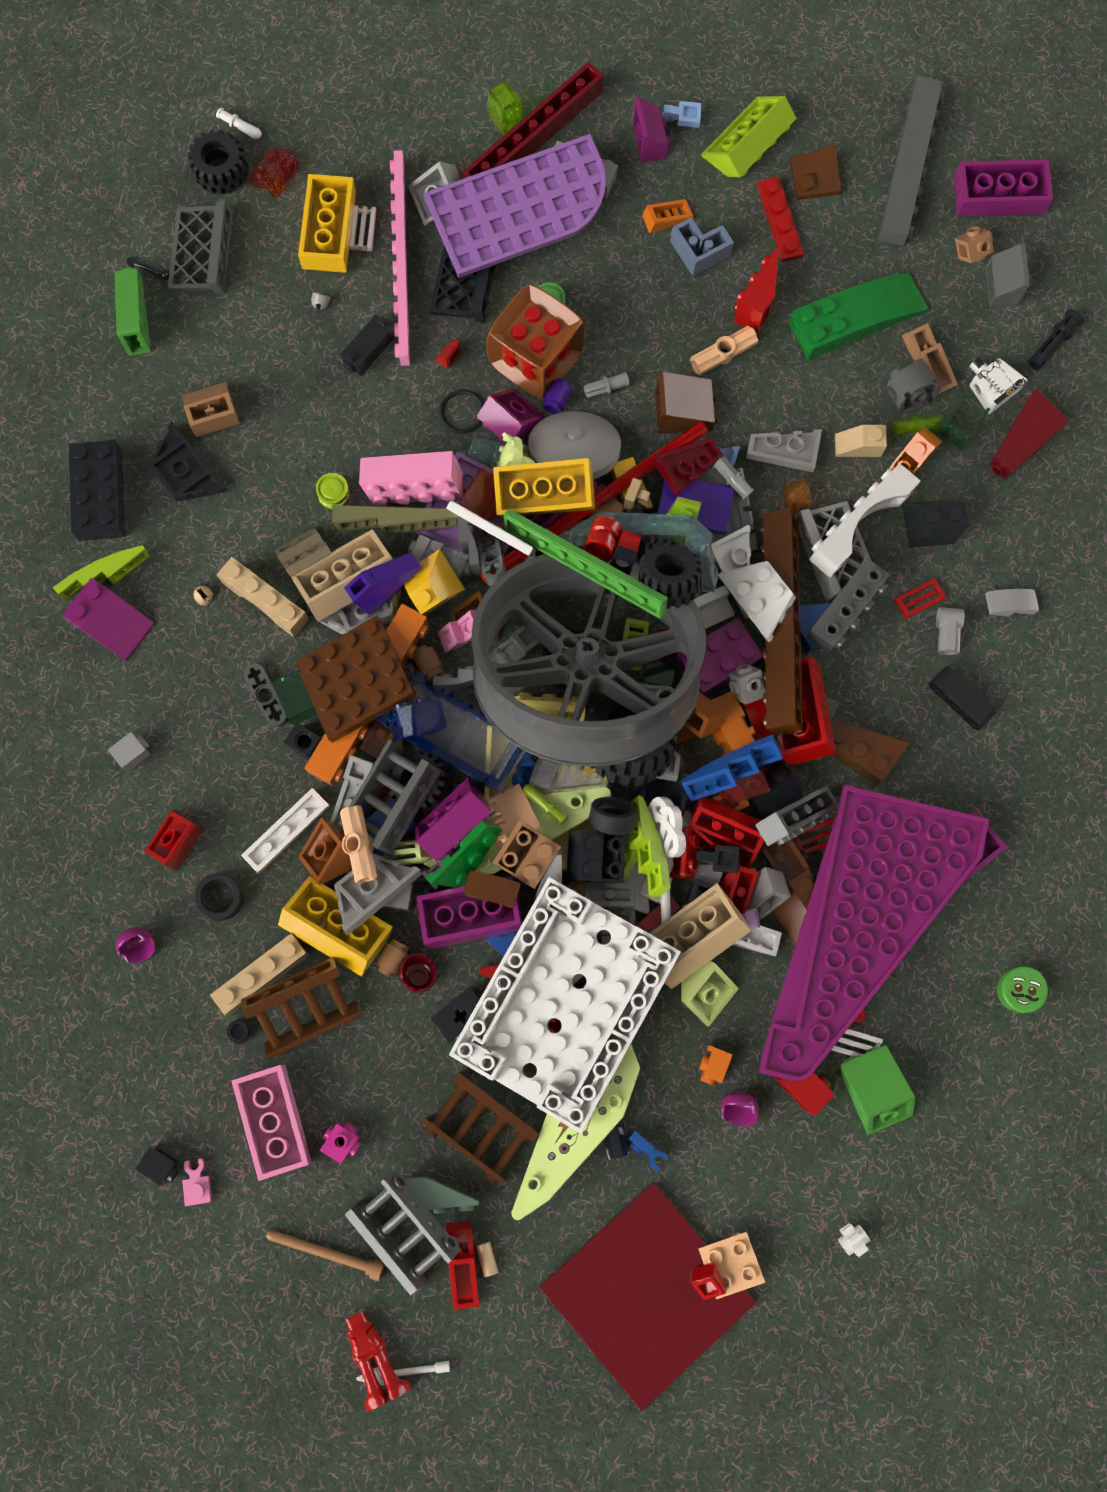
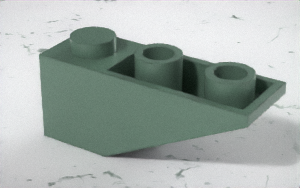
(440, 1196)

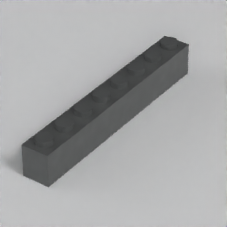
(910, 160)

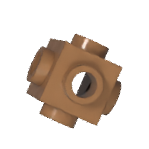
(974, 244)

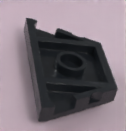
(182, 468)

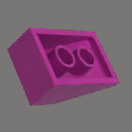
(108, 619)

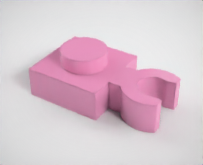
(197, 1188)

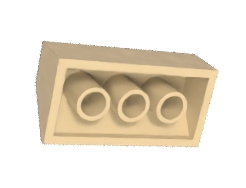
(701, 932)

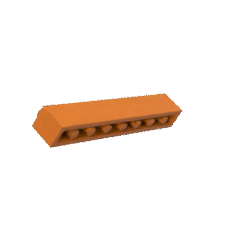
(329, 757)

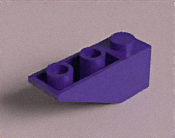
(380, 582)

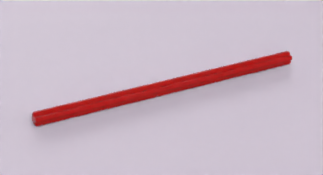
(611, 490)

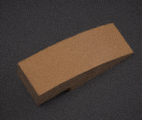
(923, 346)

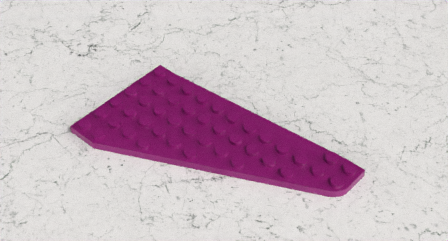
(873, 897)

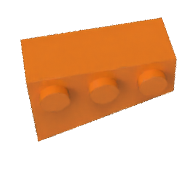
(734, 729)

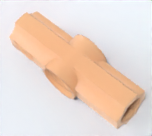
(735, 344)
(355, 834)

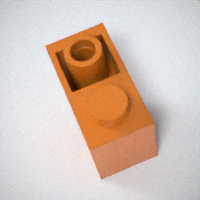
(917, 451)

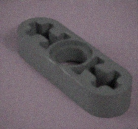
(256, 693)

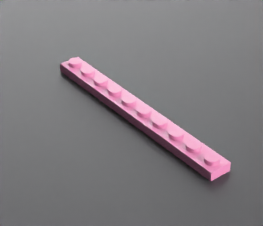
(399, 248)

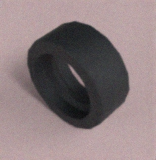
(613, 815)
(207, 882)

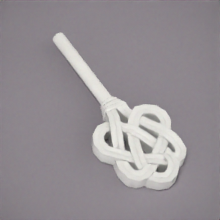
(669, 826)

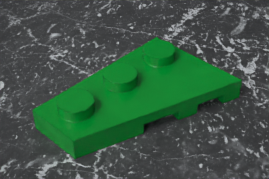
(470, 855)

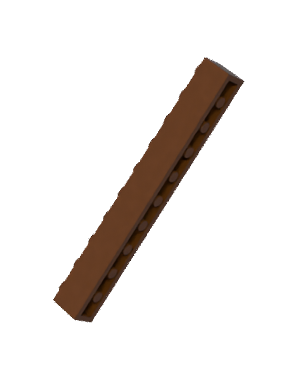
(783, 652)

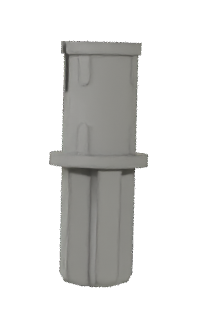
(606, 385)
(733, 477)

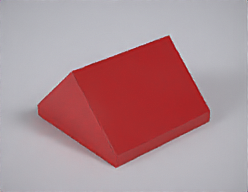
(173, 840)

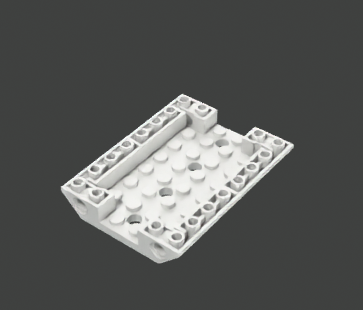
(538, 985)

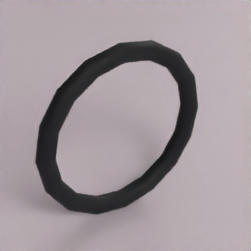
(441, 409)

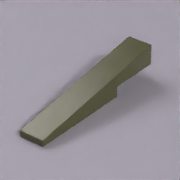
(393, 519)

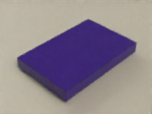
(714, 501)

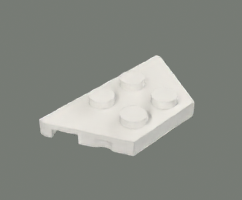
(760, 595)

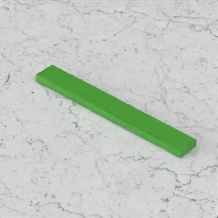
(585, 564)

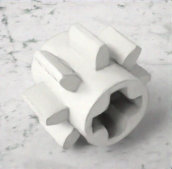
(854, 1240)

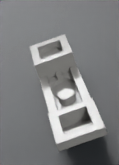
(354, 776)

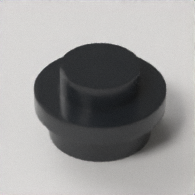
(239, 1031)

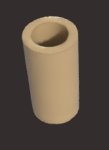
(486, 1259)

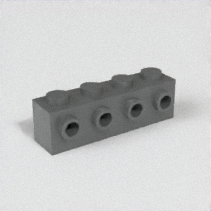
(848, 605)
(797, 817)

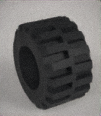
(215, 146)
(671, 572)
(439, 790)

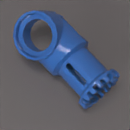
(524, 770)

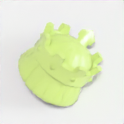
(513, 452)

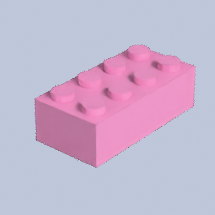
(411, 478)
(271, 1122)

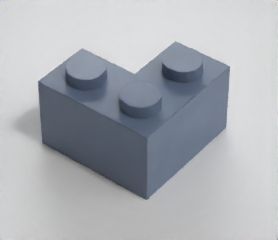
(700, 250)

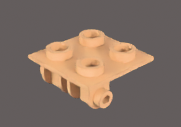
(508, 810)
(735, 1262)

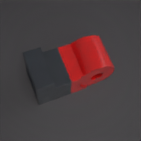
(626, 550)

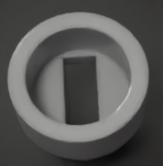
(322, 299)

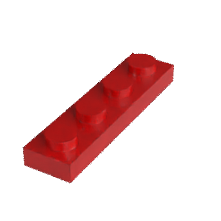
(780, 219)

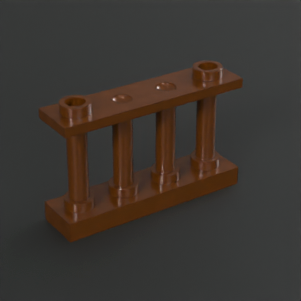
(302, 984)
(503, 1118)

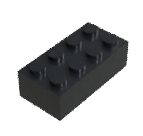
(96, 490)

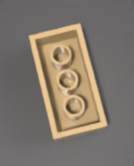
(325, 580)

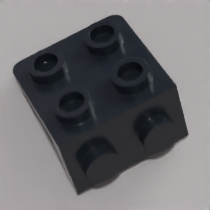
(669, 789)

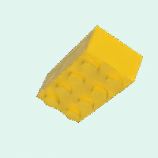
(327, 223)
(544, 487)
(316, 919)

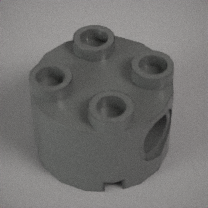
(912, 386)

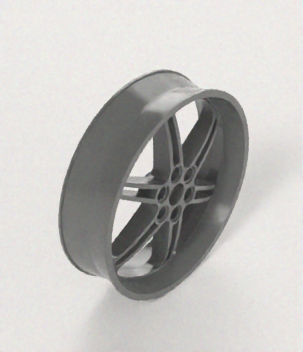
(585, 665)

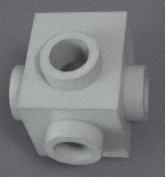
(747, 684)

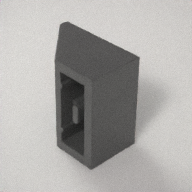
(1008, 276)

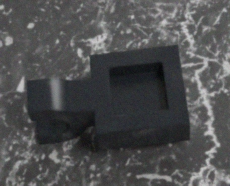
(723, 859)

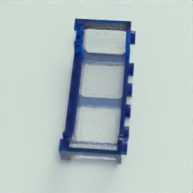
(468, 741)

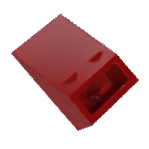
(756, 301)

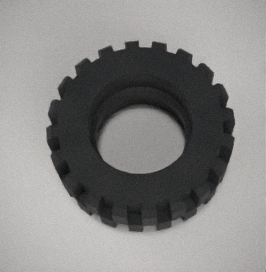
(637, 770)

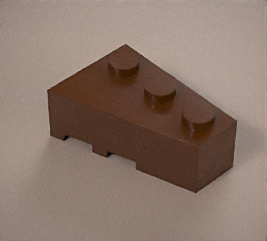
(866, 751)

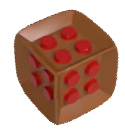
(535, 340)

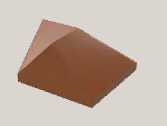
(324, 852)

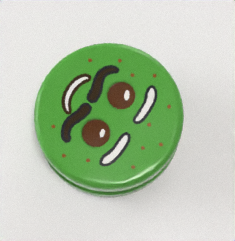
(1022, 989)

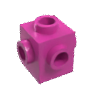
(334, 1148)

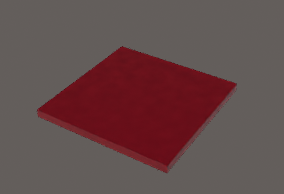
(635, 1297)

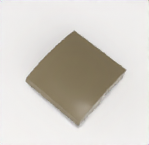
(302, 552)

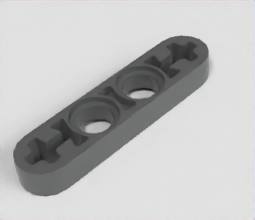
(488, 554)

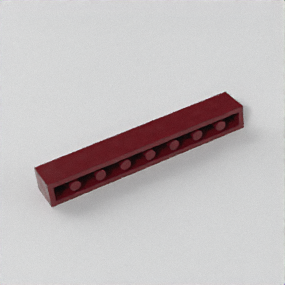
(542, 121)

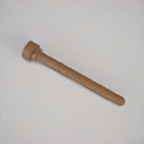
(373, 1268)

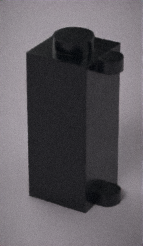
(367, 345)

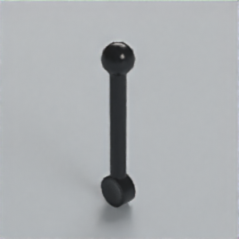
(132, 262)

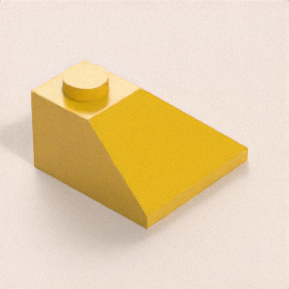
(433, 583)

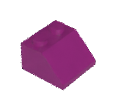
(650, 131)
(509, 414)

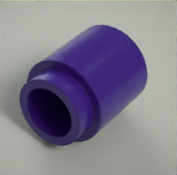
(557, 396)

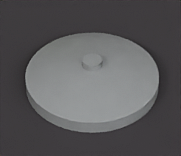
(576, 436)

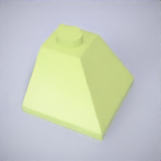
(707, 992)

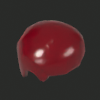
(418, 973)

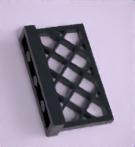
(480, 292)

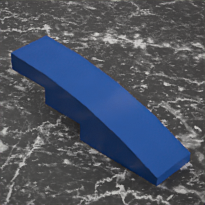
(729, 768)

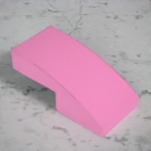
(457, 632)

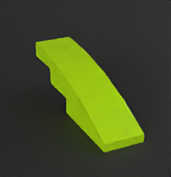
(110, 567)
(649, 850)

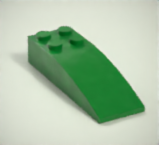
(856, 313)

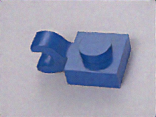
(641, 1145)

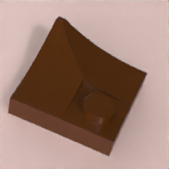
(816, 174)

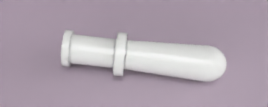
(234, 121)

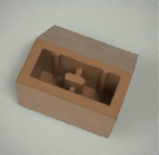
(210, 409)
(526, 854)

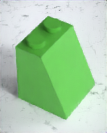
(877, 1089)

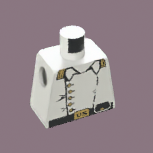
(995, 383)

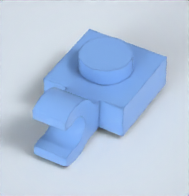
(686, 113)

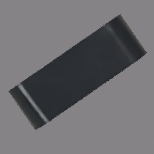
(962, 698)

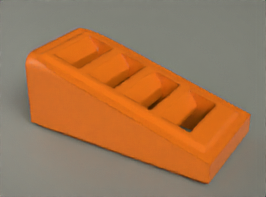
(656, 223)

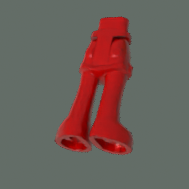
(368, 1345)

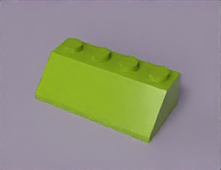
(750, 135)

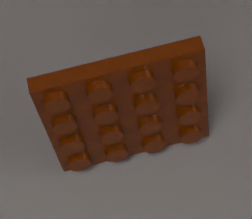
(355, 678)

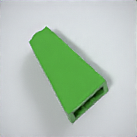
(131, 312)

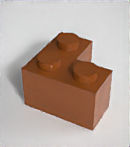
(703, 721)

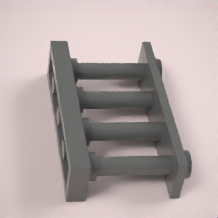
(410, 795)
(385, 1245)

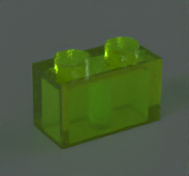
(504, 107)

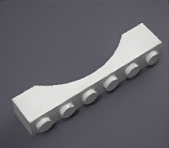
(837, 547)

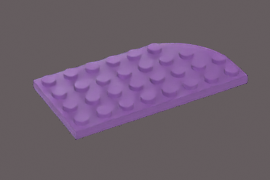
(519, 205)

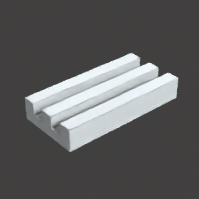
(364, 211)
(877, 1041)

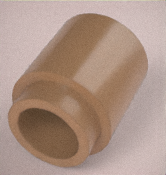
(428, 662)
(392, 958)

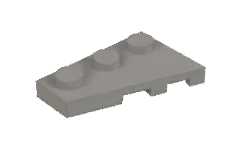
(787, 450)

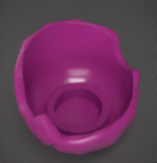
(135, 945)
(740, 1109)

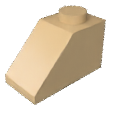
(861, 441)

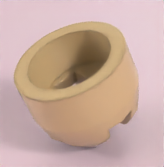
(207, 591)

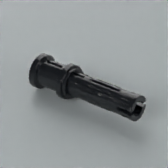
(1061, 332)

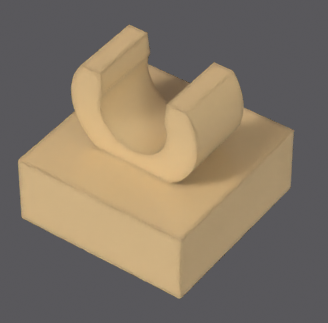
(636, 495)

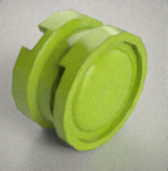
(332, 490)

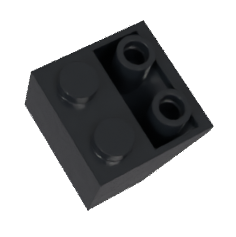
(783, 791)
(595, 856)

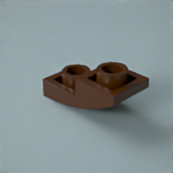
(491, 888)

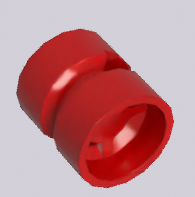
(603, 538)

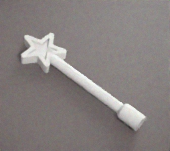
(438, 1367)

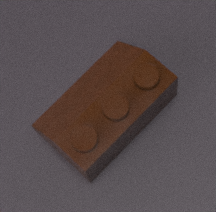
(792, 911)

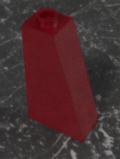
(1030, 432)

